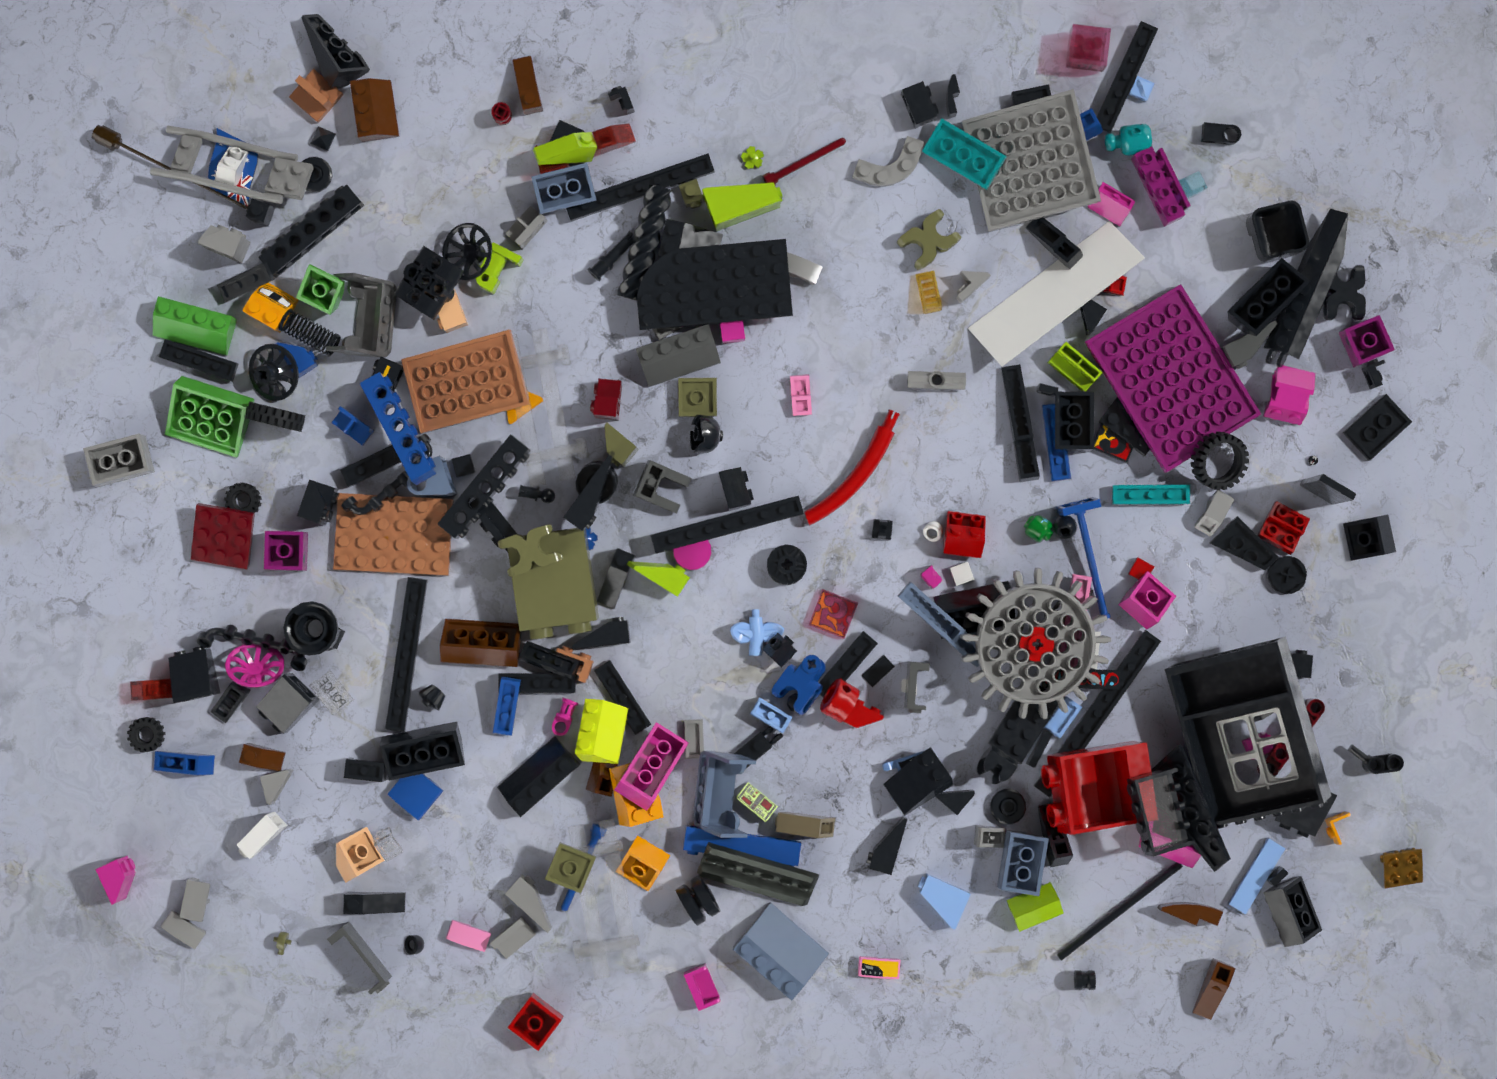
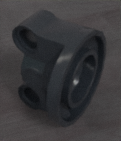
(297, 632)

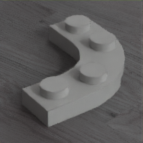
(892, 173)

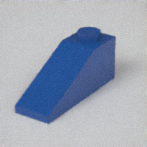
(184, 763)

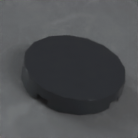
(1287, 575)

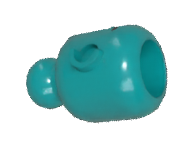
(1130, 139)

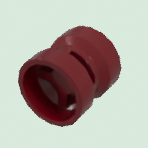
(502, 117)

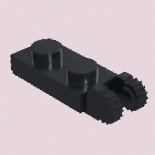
(758, 745)

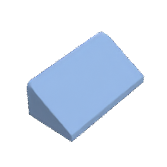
(771, 715)

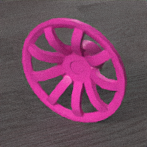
(254, 670)

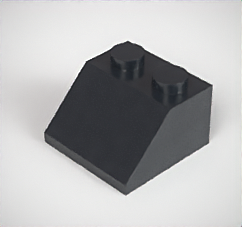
(735, 488)
(1369, 537)

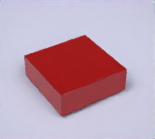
(1139, 568)

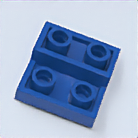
(415, 794)

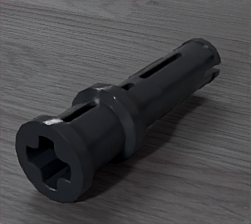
(606, 262)

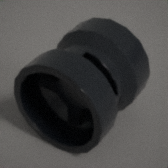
(1084, 980)

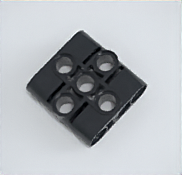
(428, 282)

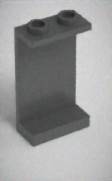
(365, 953)

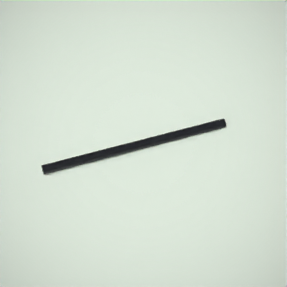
(1119, 911)

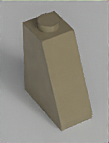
(805, 825)

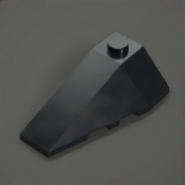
(334, 57)

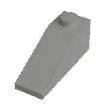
(527, 897)

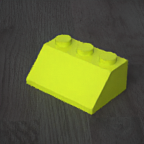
(601, 731)

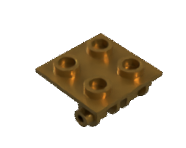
(1402, 867)

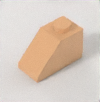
(452, 315)

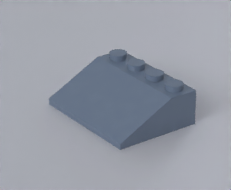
(780, 951)

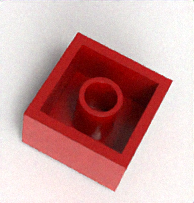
(535, 1022)

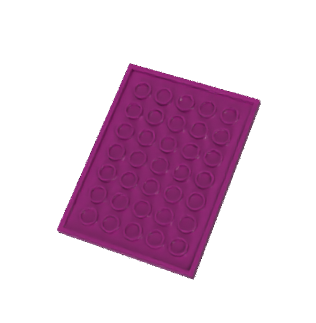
(1172, 377)

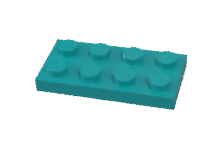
(964, 154)

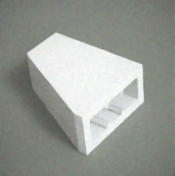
(261, 835)

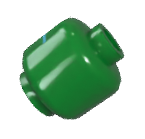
(1038, 528)

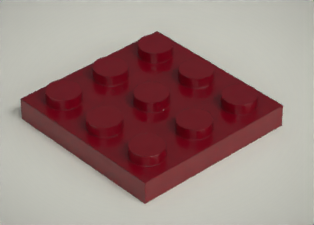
(222, 536)

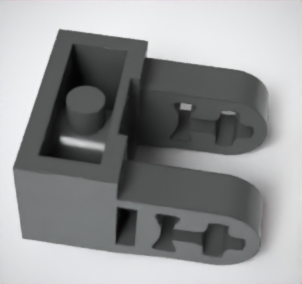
(649, 483)

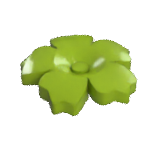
(752, 158)

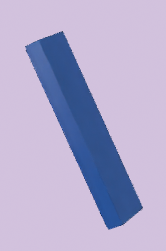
(1057, 459)

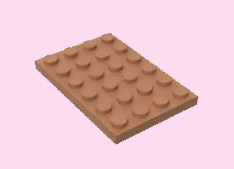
(465, 381)
(414, 537)

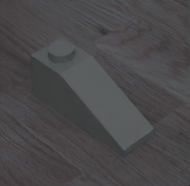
(1245, 347)

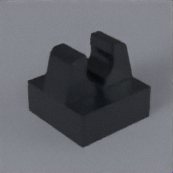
(882, 529)

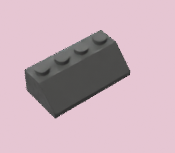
(678, 355)

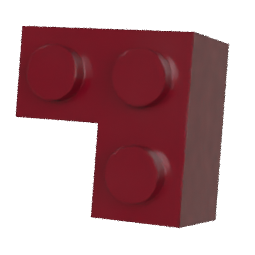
(607, 399)

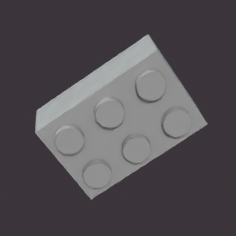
(118, 460)

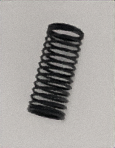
(337, 337)

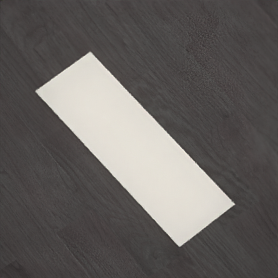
(1055, 294)

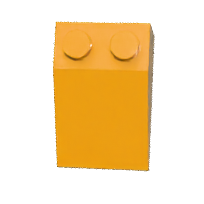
(628, 812)

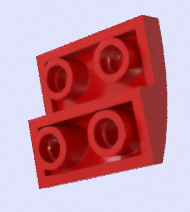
(1283, 527)

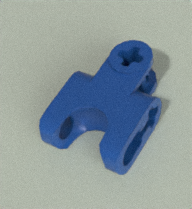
(802, 679)

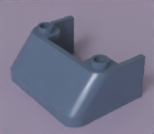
(716, 793)

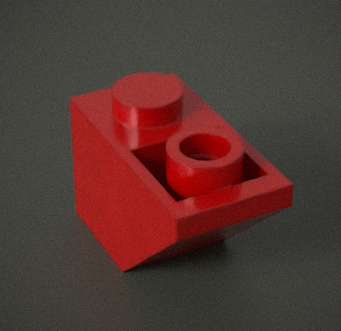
(862, 715)

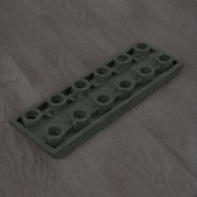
(757, 874)

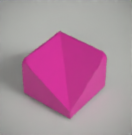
(931, 577)

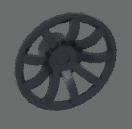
(471, 252)
(269, 372)

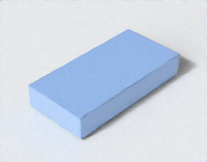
(1060, 721)

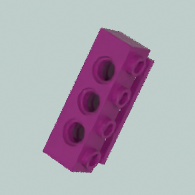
(1159, 187)

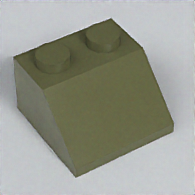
(617, 443)

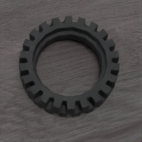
(275, 416)
(1236, 469)

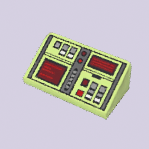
(756, 802)

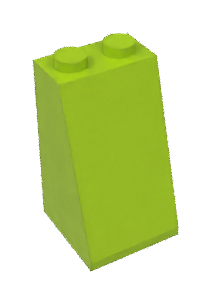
(740, 202)

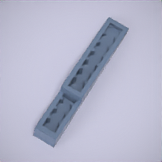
(937, 619)

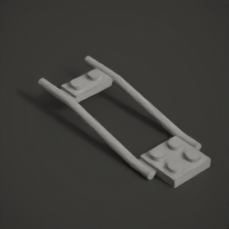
(286, 178)

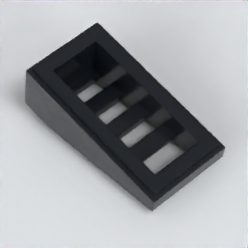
(239, 692)

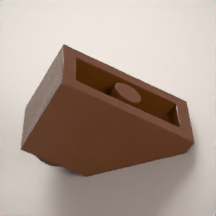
(262, 757)

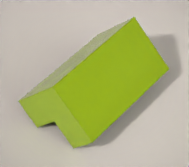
(1074, 367)
(1033, 910)

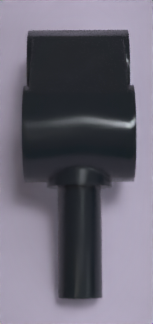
(1381, 760)

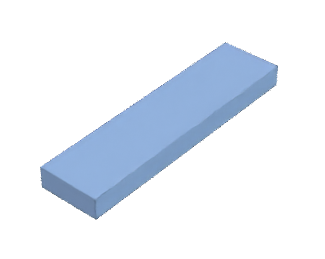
(1256, 876)

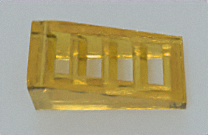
(932, 307)

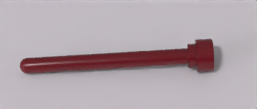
(774, 177)

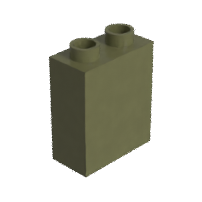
(557, 592)

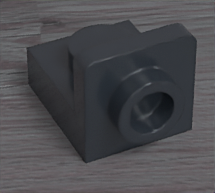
(625, 101)
(1373, 375)

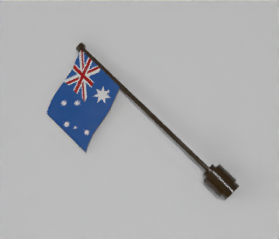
(113, 140)

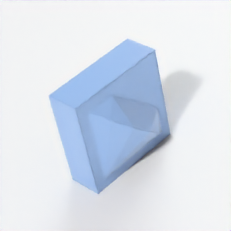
(1141, 88)

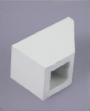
(231, 166)

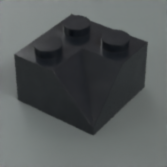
(318, 502)

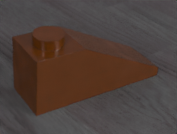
(527, 85)

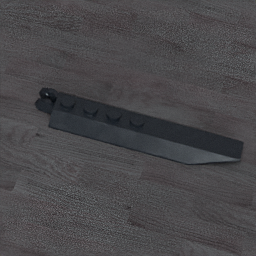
(1320, 267)

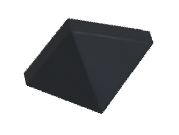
(323, 138)

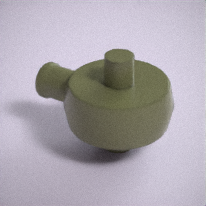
(282, 941)

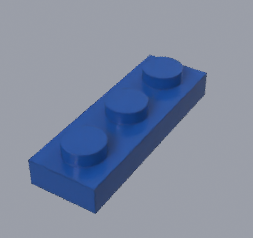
(506, 706)

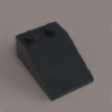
(684, 235)
(918, 781)

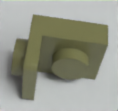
(691, 194)

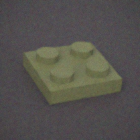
(697, 397)
(570, 867)

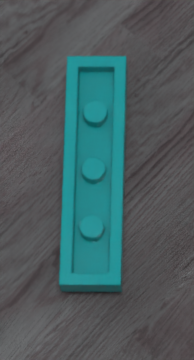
(1150, 494)

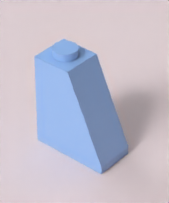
(944, 898)

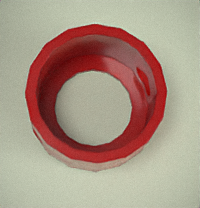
(839, 700)

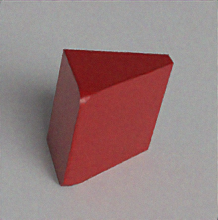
(1117, 287)

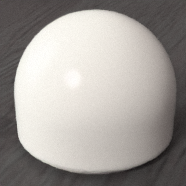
(936, 526)

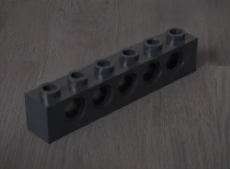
(322, 230)
(498, 460)

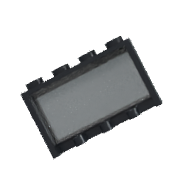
(1158, 812)

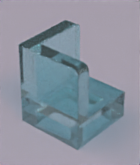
(1193, 184)

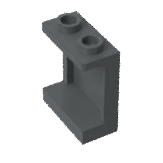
(911, 681)

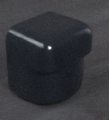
(1278, 231)

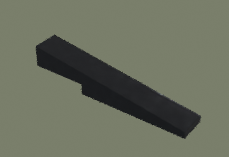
(1020, 423)

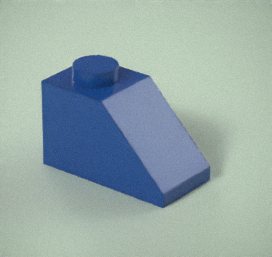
(305, 359)

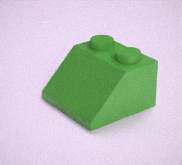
(321, 290)

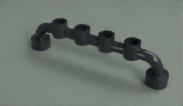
(388, 491)
(249, 637)

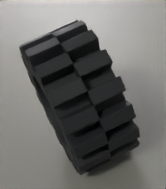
(243, 488)
(135, 739)

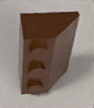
(374, 109)

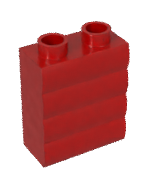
(1092, 786)

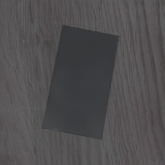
(878, 671)

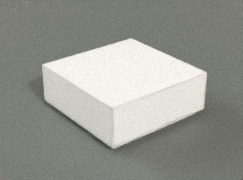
(961, 573)

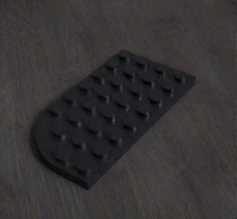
(716, 285)

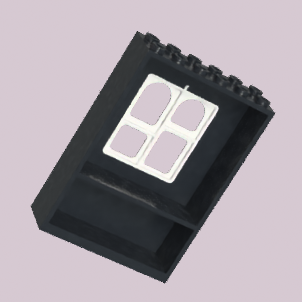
(1240, 687)

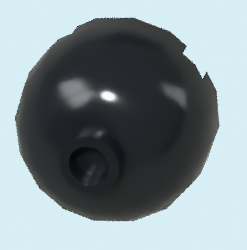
(705, 434)

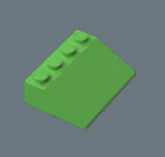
(207, 416)

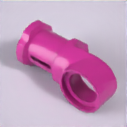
(564, 717)

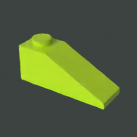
(568, 149)
(663, 574)

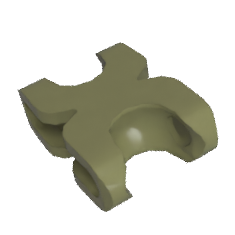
(929, 239)
(529, 550)

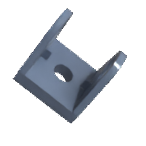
(438, 485)

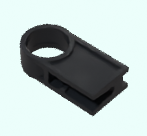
(1216, 133)

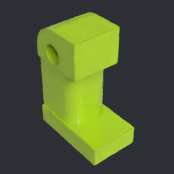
(498, 260)

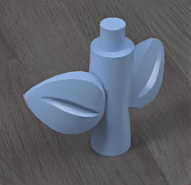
(755, 632)

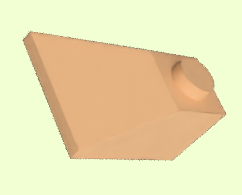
(356, 854)

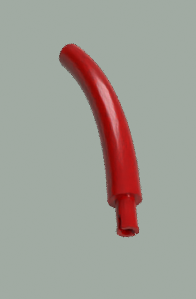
(863, 470)

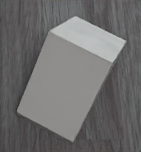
(274, 784)
(989, 836)

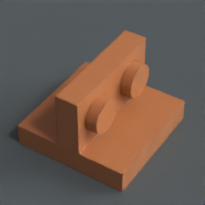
(315, 95)

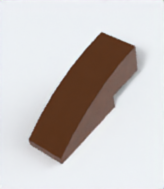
(1192, 912)

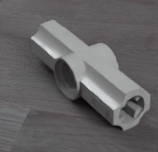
(949, 380)

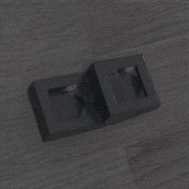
(952, 92)

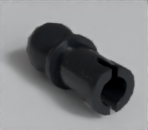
(546, 495)

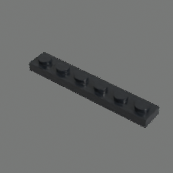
(1126, 75)

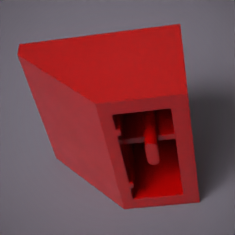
(964, 534)

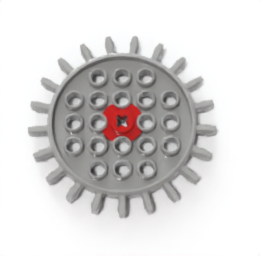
(1082, 649)

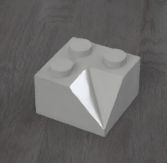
(225, 242)

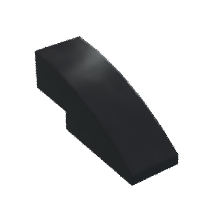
(1055, 242)

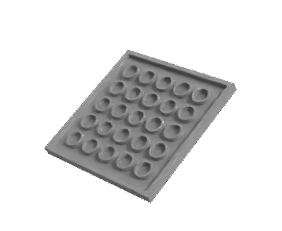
(1045, 162)

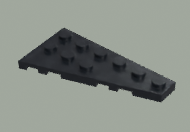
(1196, 812)

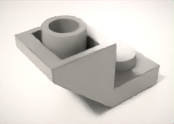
(1215, 513)

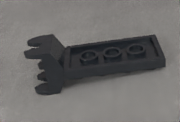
(1013, 740)

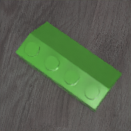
(193, 325)

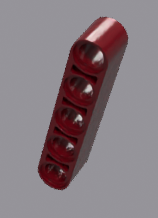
(1271, 758)

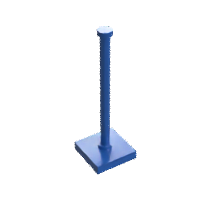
(1079, 508)

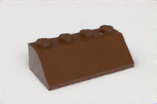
(480, 642)

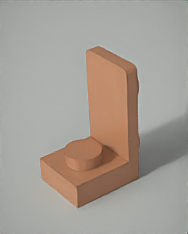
(583, 670)

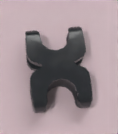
(1347, 294)

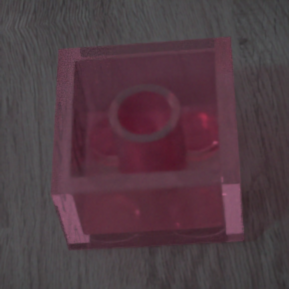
(1088, 47)

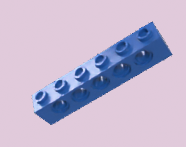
(372, 388)

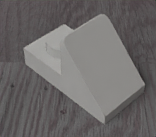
(974, 279)

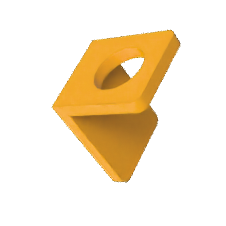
(1331, 830)

